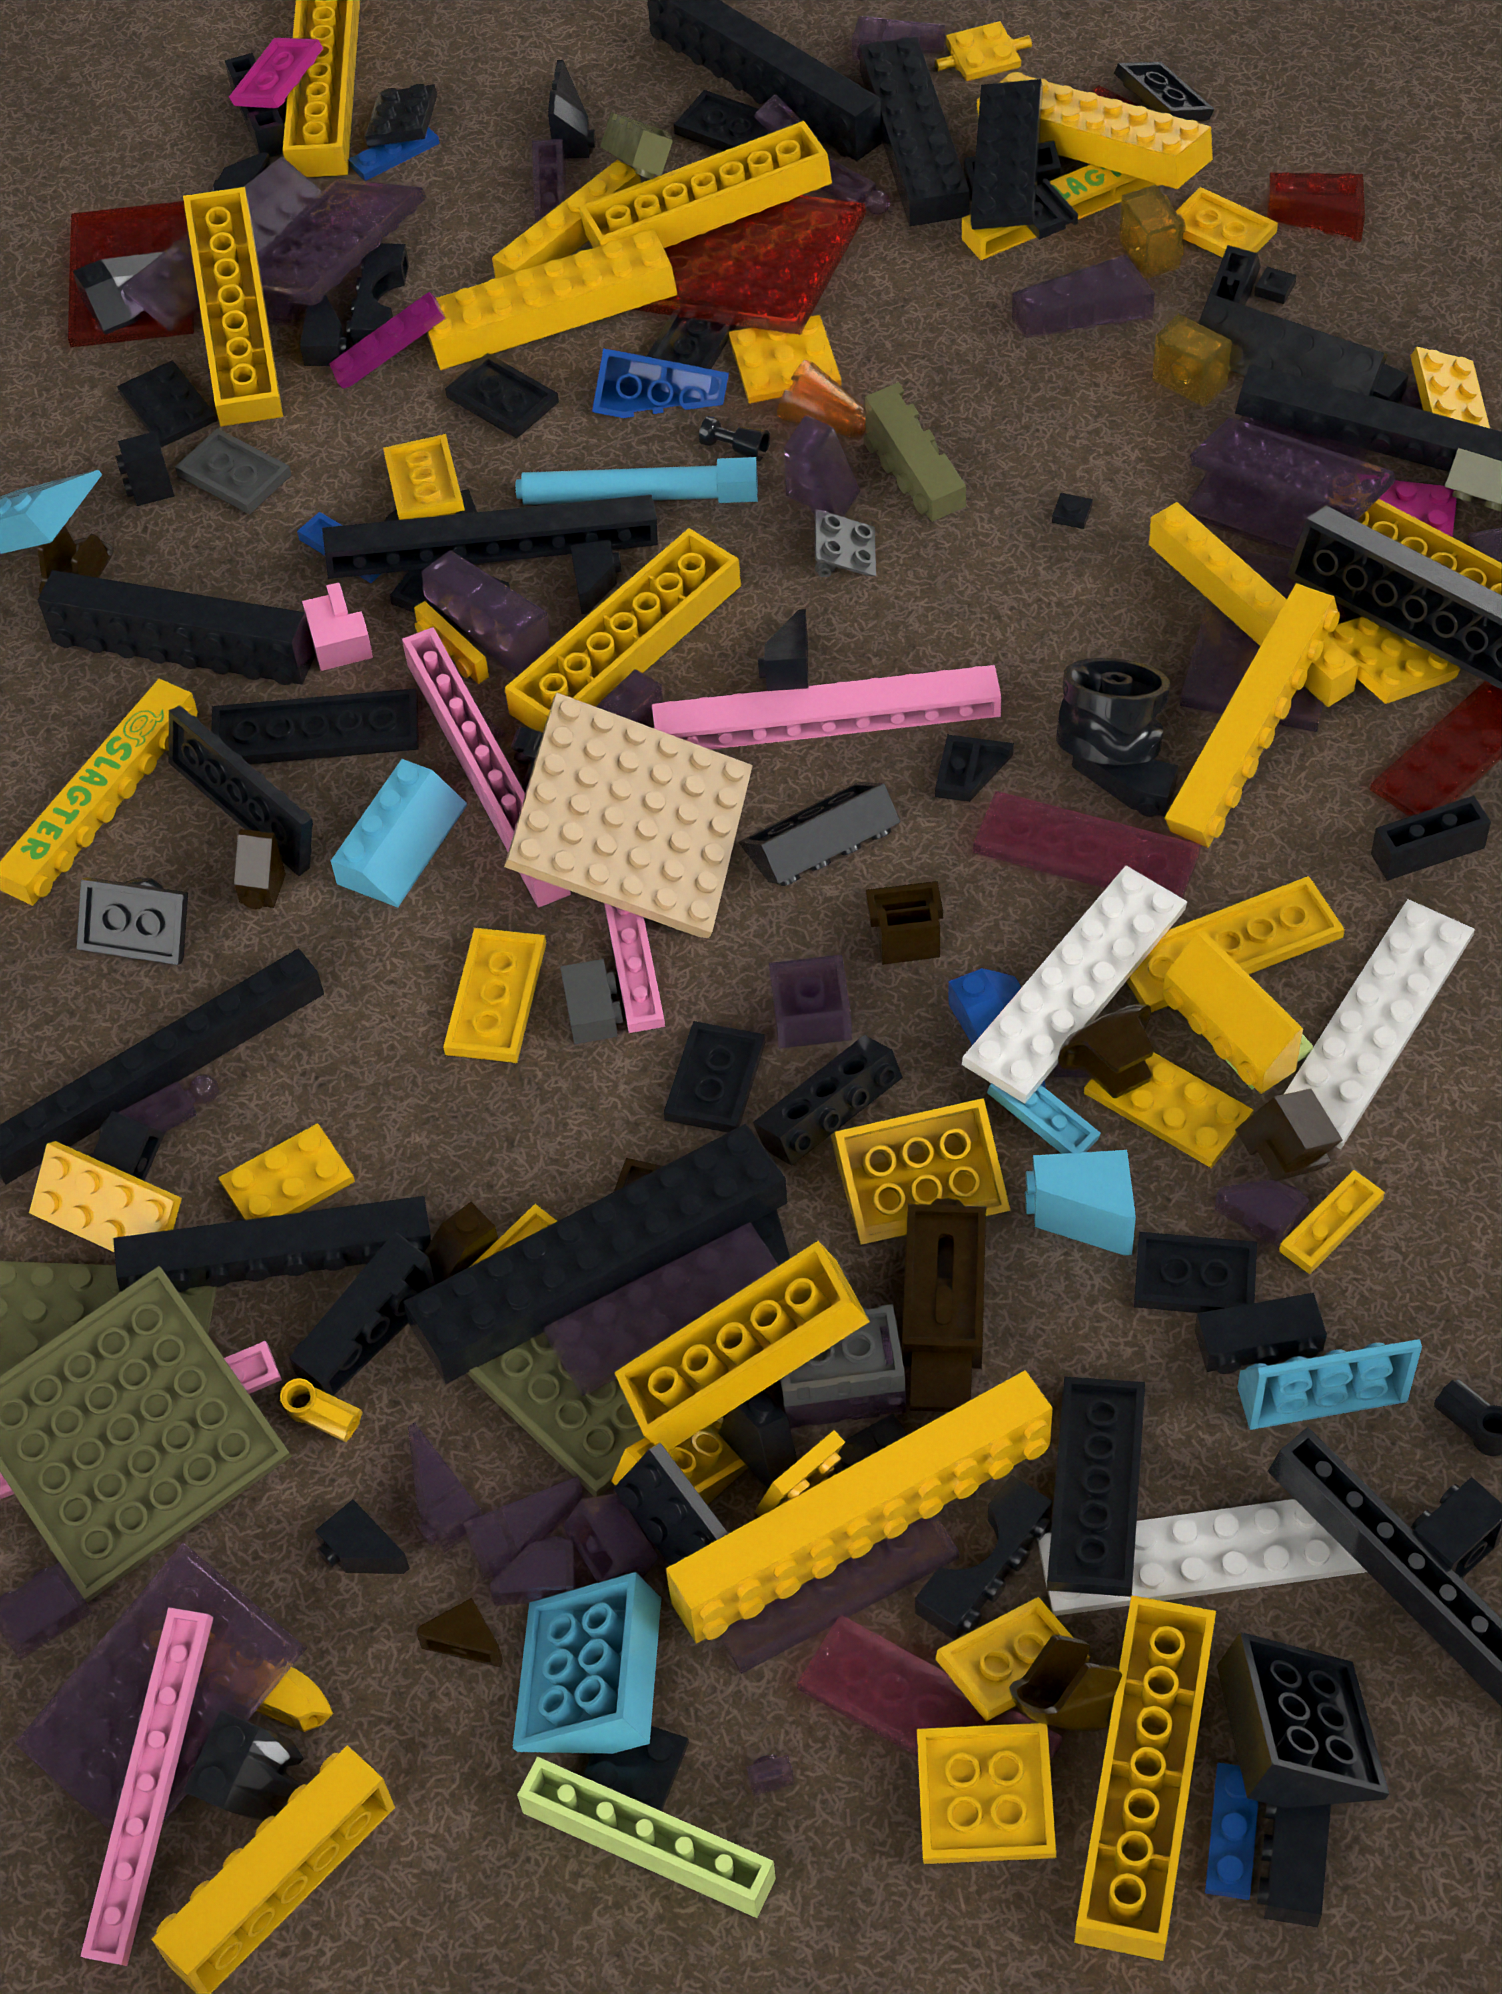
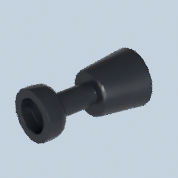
(744, 441)

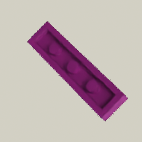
(387, 340)

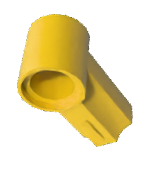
(322, 1410)

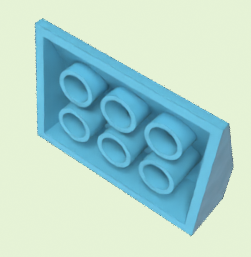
(40, 511)
(1328, 1383)
(589, 1669)

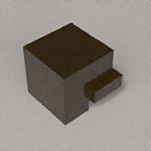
(906, 921)
(1290, 1134)

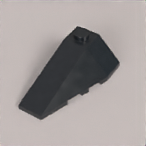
(568, 117)

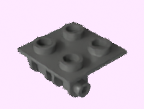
(843, 545)

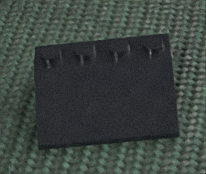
(1299, 1725)

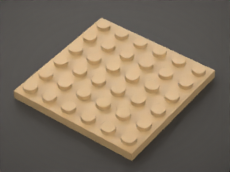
(630, 816)

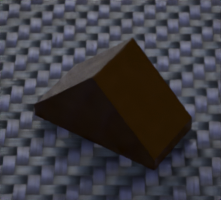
(461, 1634)

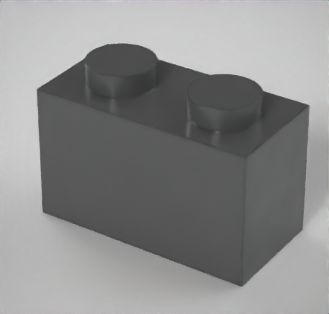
(589, 1001)

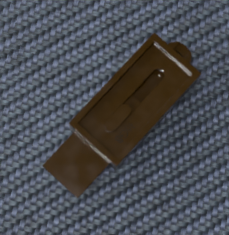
(943, 1302)

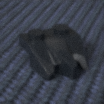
(244, 1768)

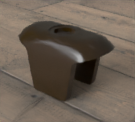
(81, 556)
(1112, 1050)
(1065, 1689)

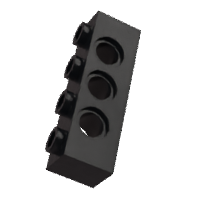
(828, 1100)

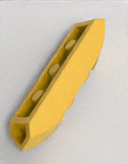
(297, 1702)

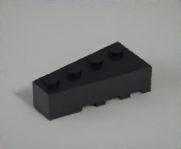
(363, 1316)

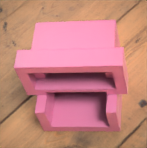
(335, 634)

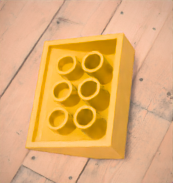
(915, 1162)

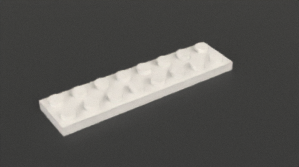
(1074, 983)
(1381, 1013)
(1219, 1554)

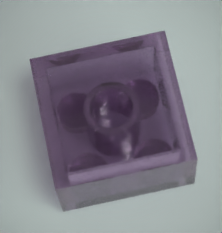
(810, 1001)

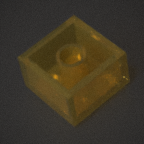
(1151, 231)
(1191, 360)

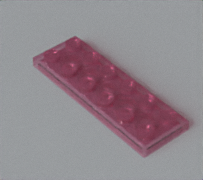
(1081, 845)
(892, 1688)

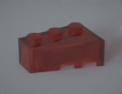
(1318, 202)

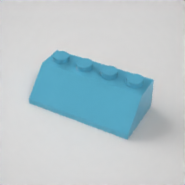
(397, 834)

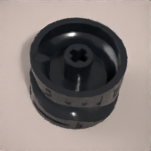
(1112, 711)

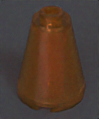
(822, 399)

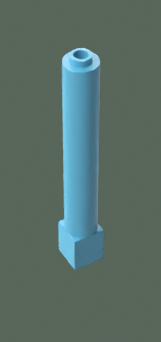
(727, 481)

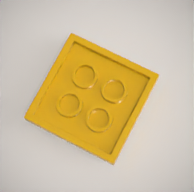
(771, 357)
(1389, 662)
(985, 1793)

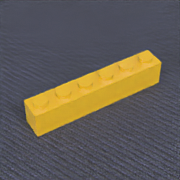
(561, 229)

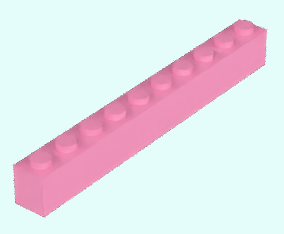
(833, 708)
(472, 744)

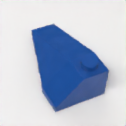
(645, 383)
(980, 999)

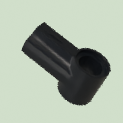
(1472, 1416)

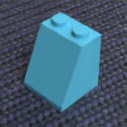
(1084, 1198)

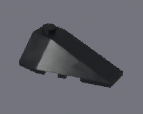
(102, 290)

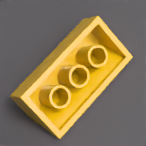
(1233, 1013)

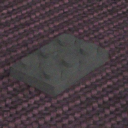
(233, 471)

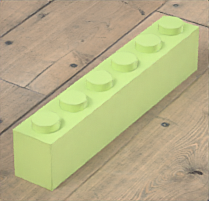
(647, 1837)

